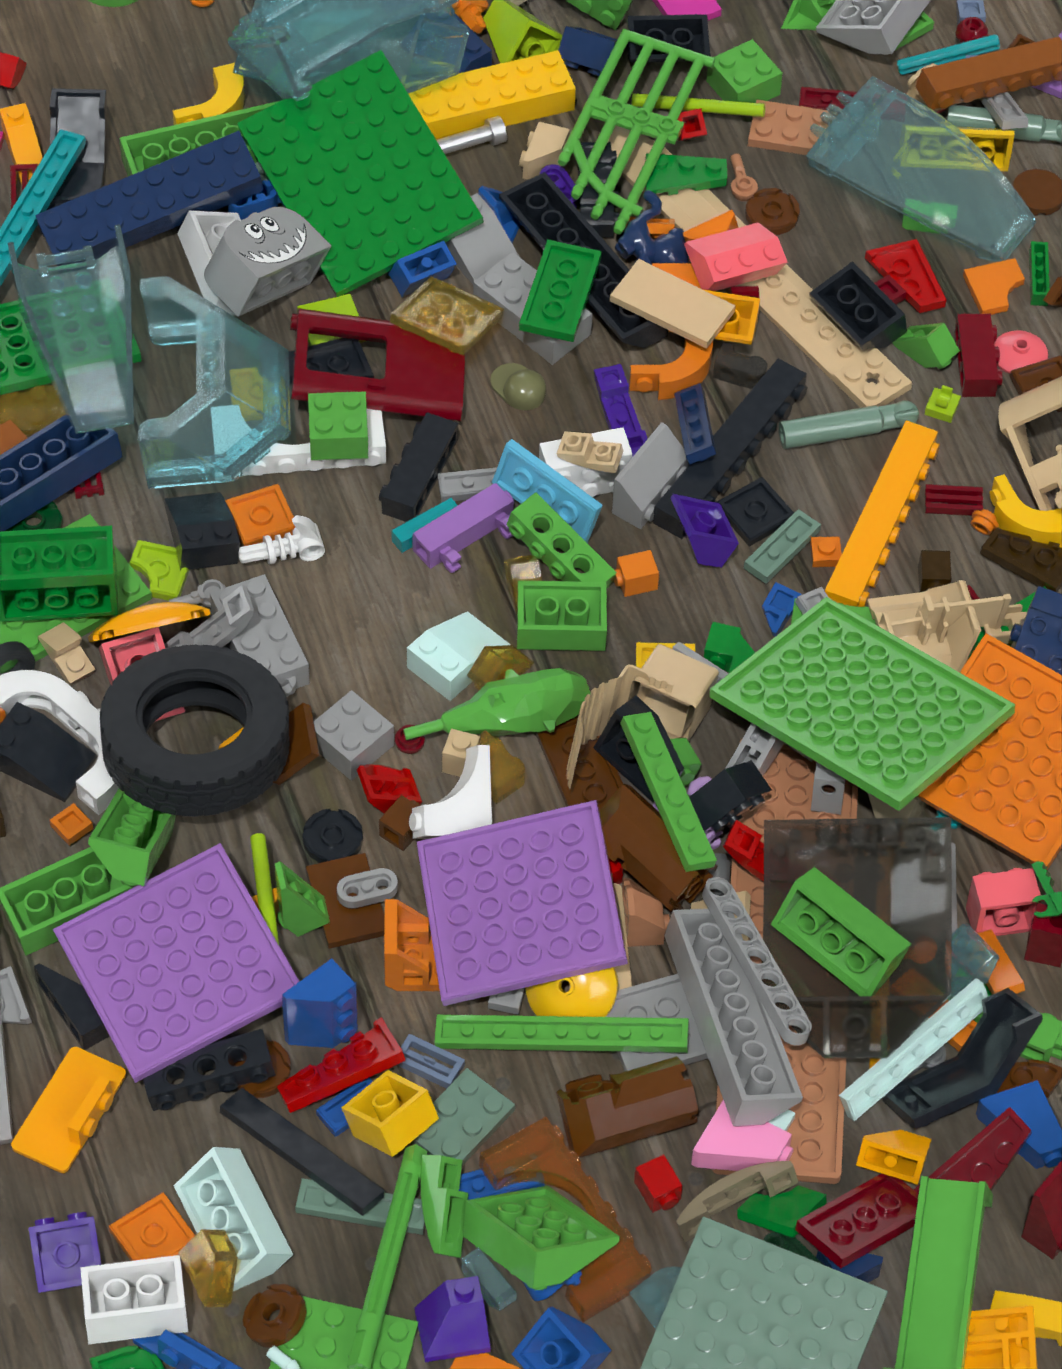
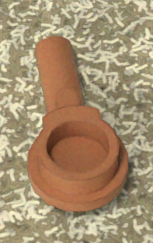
(742, 186)

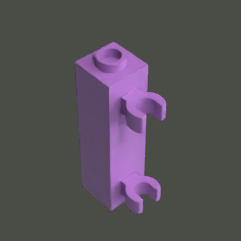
(462, 526)

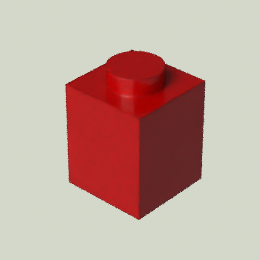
(658, 1184)

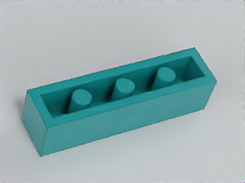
(403, 534)

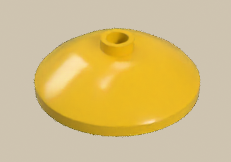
(588, 996)

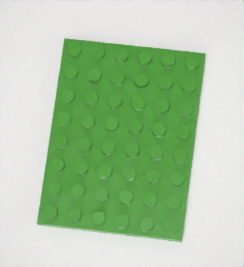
(862, 702)

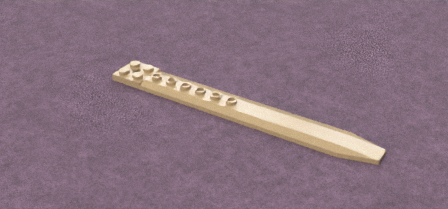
(785, 299)

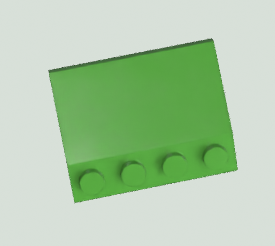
(536, 1234)

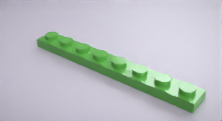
(562, 1033)

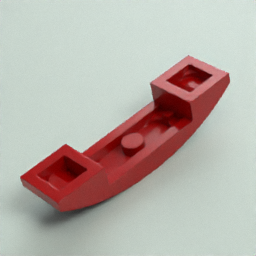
(746, 848)

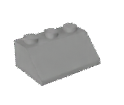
(648, 477)

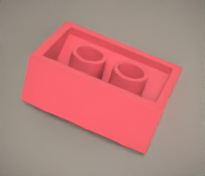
(735, 257)

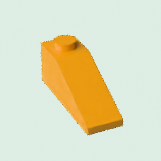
(20, 136)

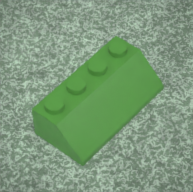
(131, 839)
(840, 933)

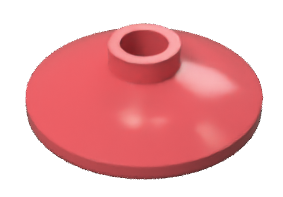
(1019, 350)

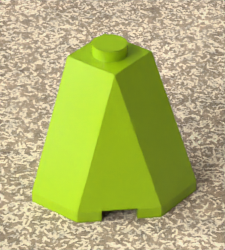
(518, 33)

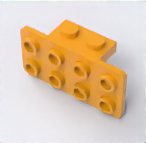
(69, 1109)

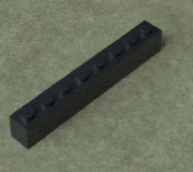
(736, 441)

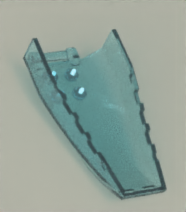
(82, 330)

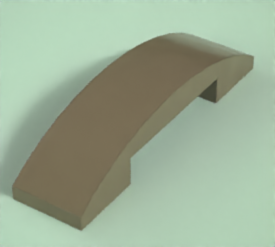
(733, 1188)

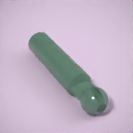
(978, 117)
(845, 424)

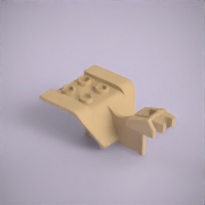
(945, 620)

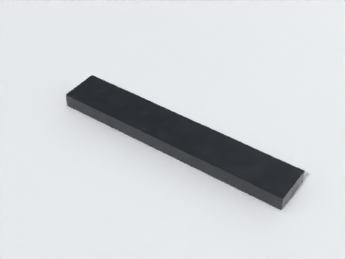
(302, 1151)

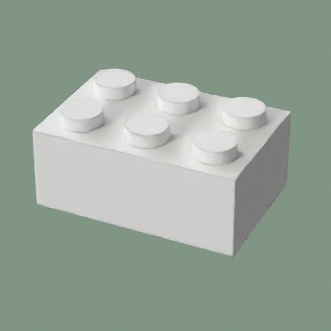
(589, 480)
(133, 1299)

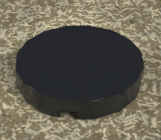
(332, 835)

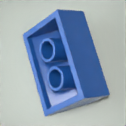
(321, 1008)

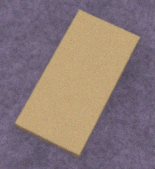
(672, 303)

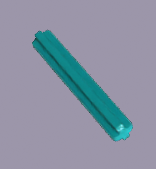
(948, 54)

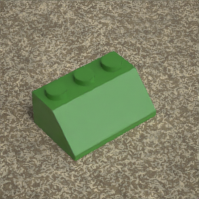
(561, 615)

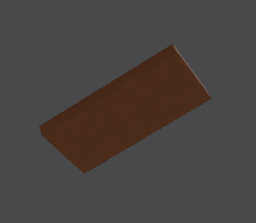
(593, 774)

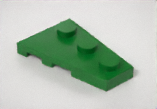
(685, 172)

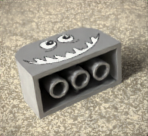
(264, 259)

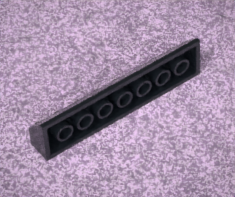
(551, 216)

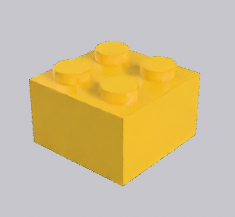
(390, 1113)

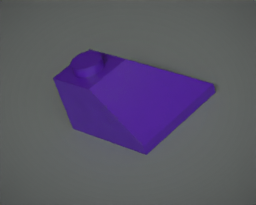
(705, 529)
(453, 1320)

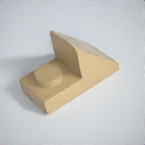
(66, 653)

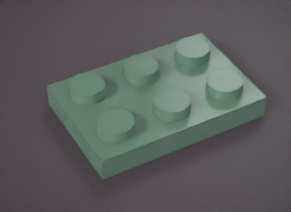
(467, 1117)

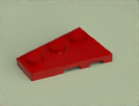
(911, 270)

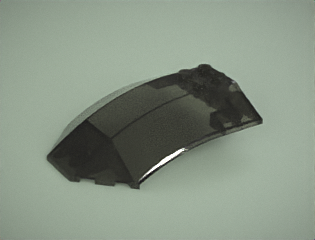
(903, 878)

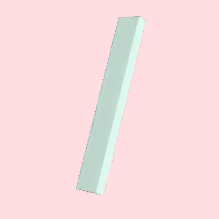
(914, 1051)

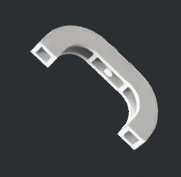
(73, 710)

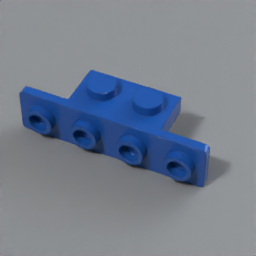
(183, 1352)

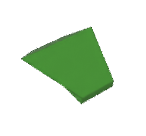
(806, 14)

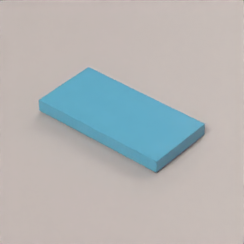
(525, 474)

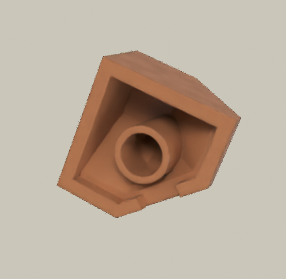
(643, 916)

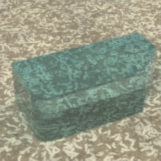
(493, 1286)

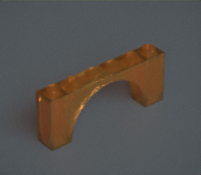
(542, 1157)

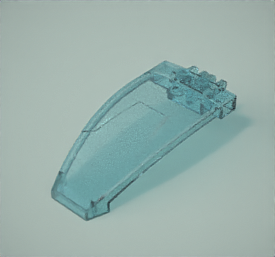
(920, 168)

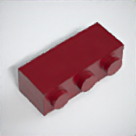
(977, 355)

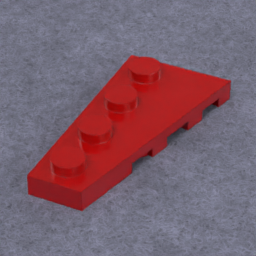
(354, 1063)

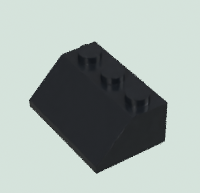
(680, 30)
(860, 308)

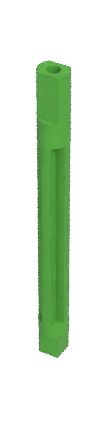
(387, 1259)

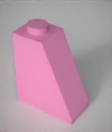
(739, 1147)

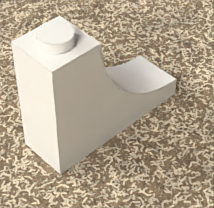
(464, 807)

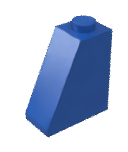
(1032, 1106)

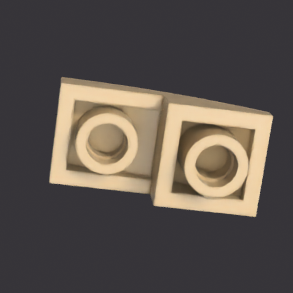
(591, 454)

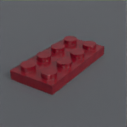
(861, 1219)

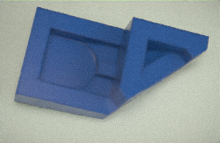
(779, 607)

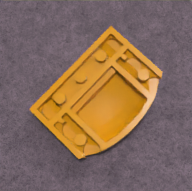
(147, 617)
(1002, 1339)

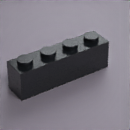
(419, 467)

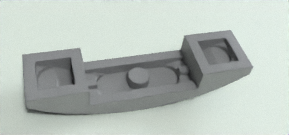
(221, 626)

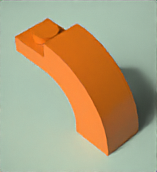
(669, 378)

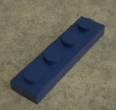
(695, 423)

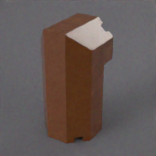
(640, 838)
(627, 1106)

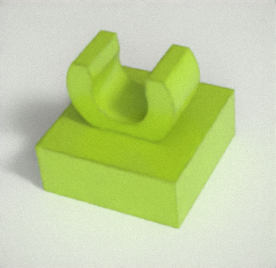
(943, 404)

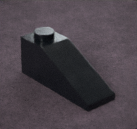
(72, 1006)

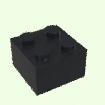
(729, 796)

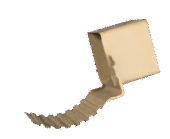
(668, 683)

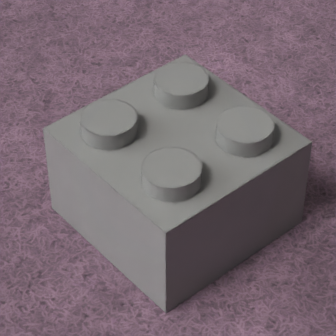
(352, 734)

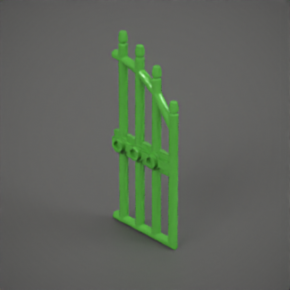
(638, 120)

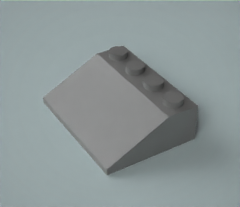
(871, 24)

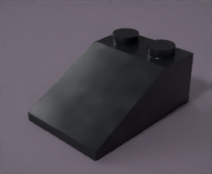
(202, 530)
(617, 750)
(42, 752)

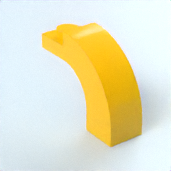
(228, 97)
(1019, 518)

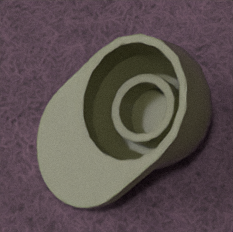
(519, 386)

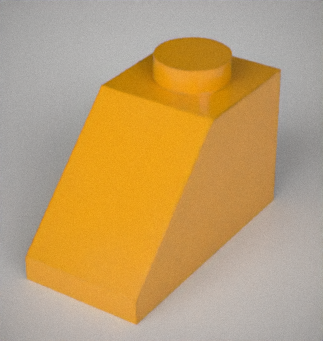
(895, 1154)

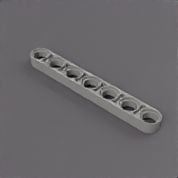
(756, 972)

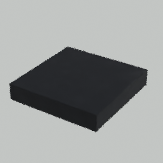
(755, 511)

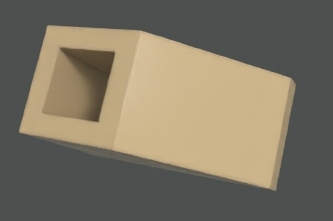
(543, 148)

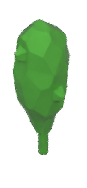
(514, 705)

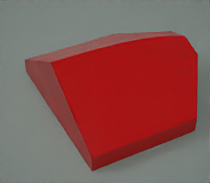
(386, 784)

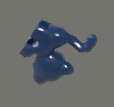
(637, 239)

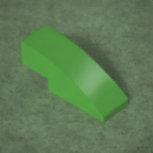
(443, 1203)

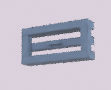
(427, 1072)

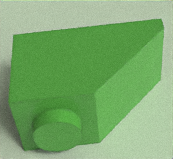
(928, 345)

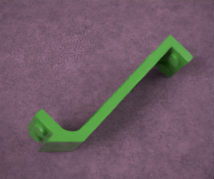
(942, 1274)

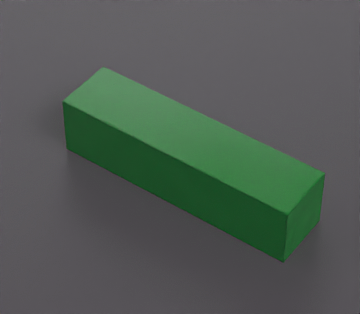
(1039, 272)

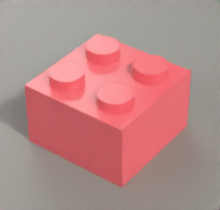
(1002, 901)

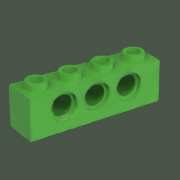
(557, 534)

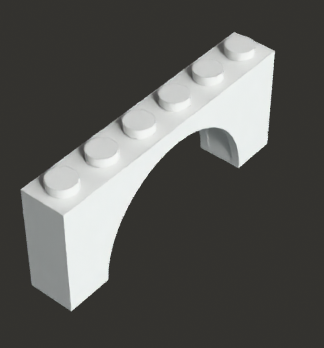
(292, 458)

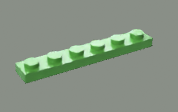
(668, 792)

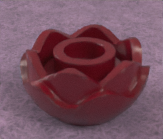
(971, 29)

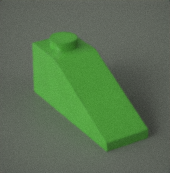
(299, 903)

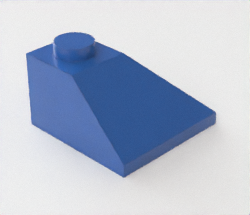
(560, 1343)

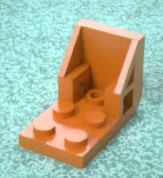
(408, 949)

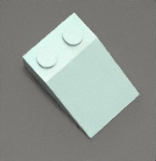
(448, 652)

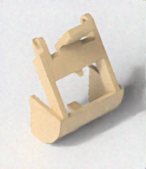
(1012, 419)

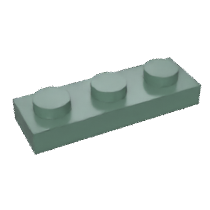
(782, 546)

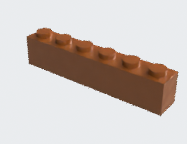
(991, 73)

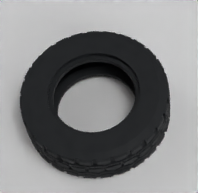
(194, 782)

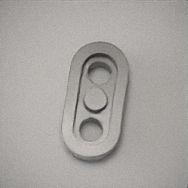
(366, 887)

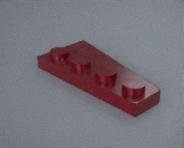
(988, 1153)

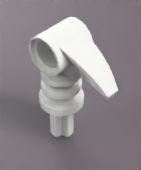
(305, 540)

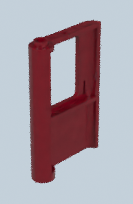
(417, 372)

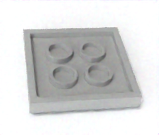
(658, 1000)

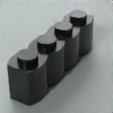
(605, 224)

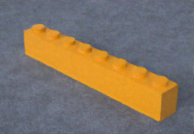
(882, 515)

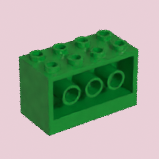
(58, 573)

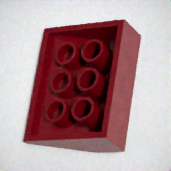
(1044, 1217)

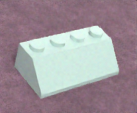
(225, 1196)

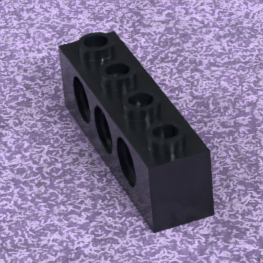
(216, 1056)

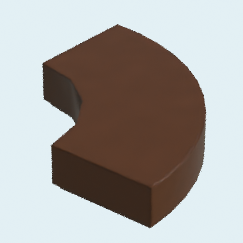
(1046, 1073)

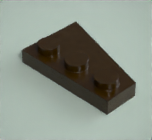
(1027, 558)

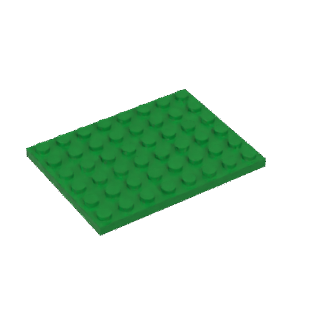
(361, 171)

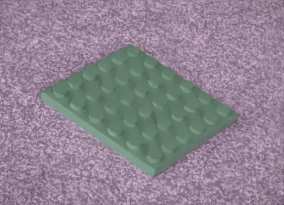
(761, 1309)

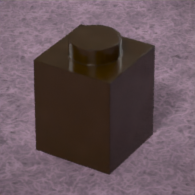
(934, 569)

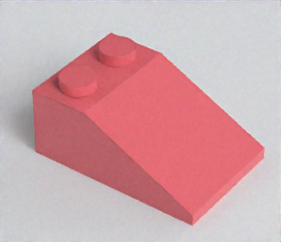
(126, 650)

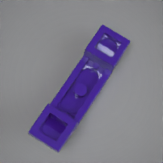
(617, 405)

